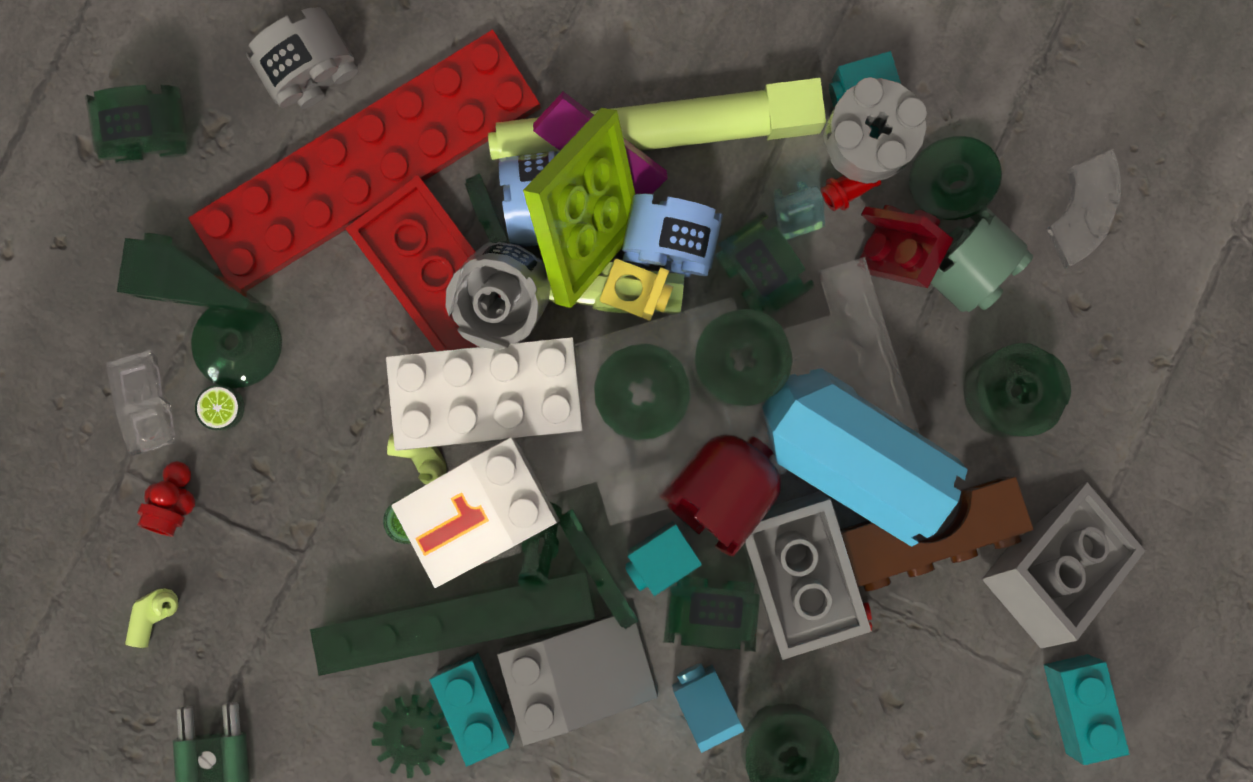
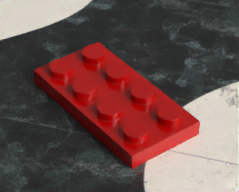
(416, 255)

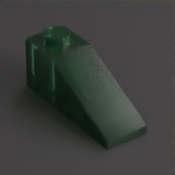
(170, 274)

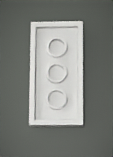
(484, 394)

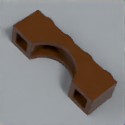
(985, 516)

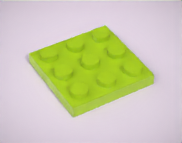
(582, 206)

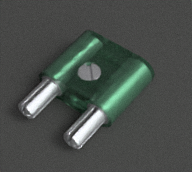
(211, 756)

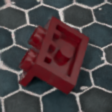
(904, 245)

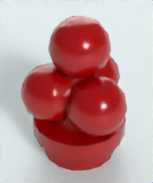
(166, 502)

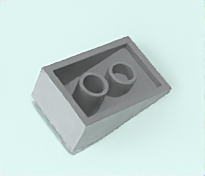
(1065, 568)
(805, 576)
(575, 677)

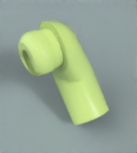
(427, 460)
(146, 612)

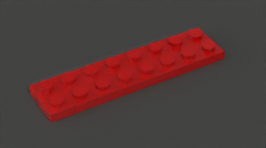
(363, 162)

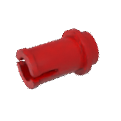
(841, 191)

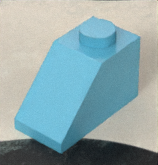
(706, 706)

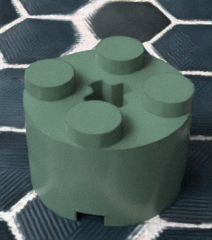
(980, 262)

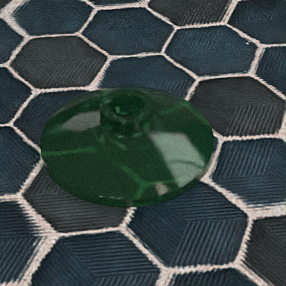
(951, 161)
(251, 359)

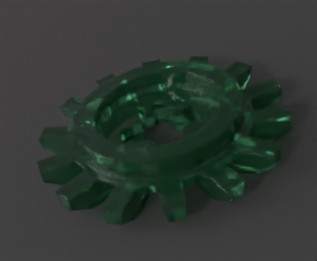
(415, 717)

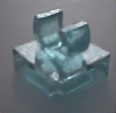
(799, 211)

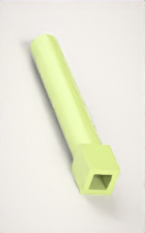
(775, 112)

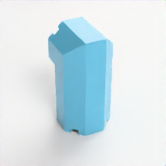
(862, 455)

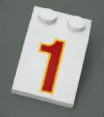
(475, 512)

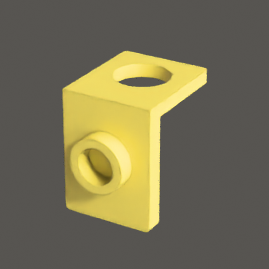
(654, 290)

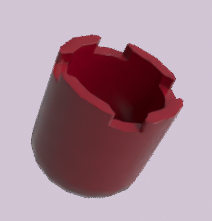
(725, 489)

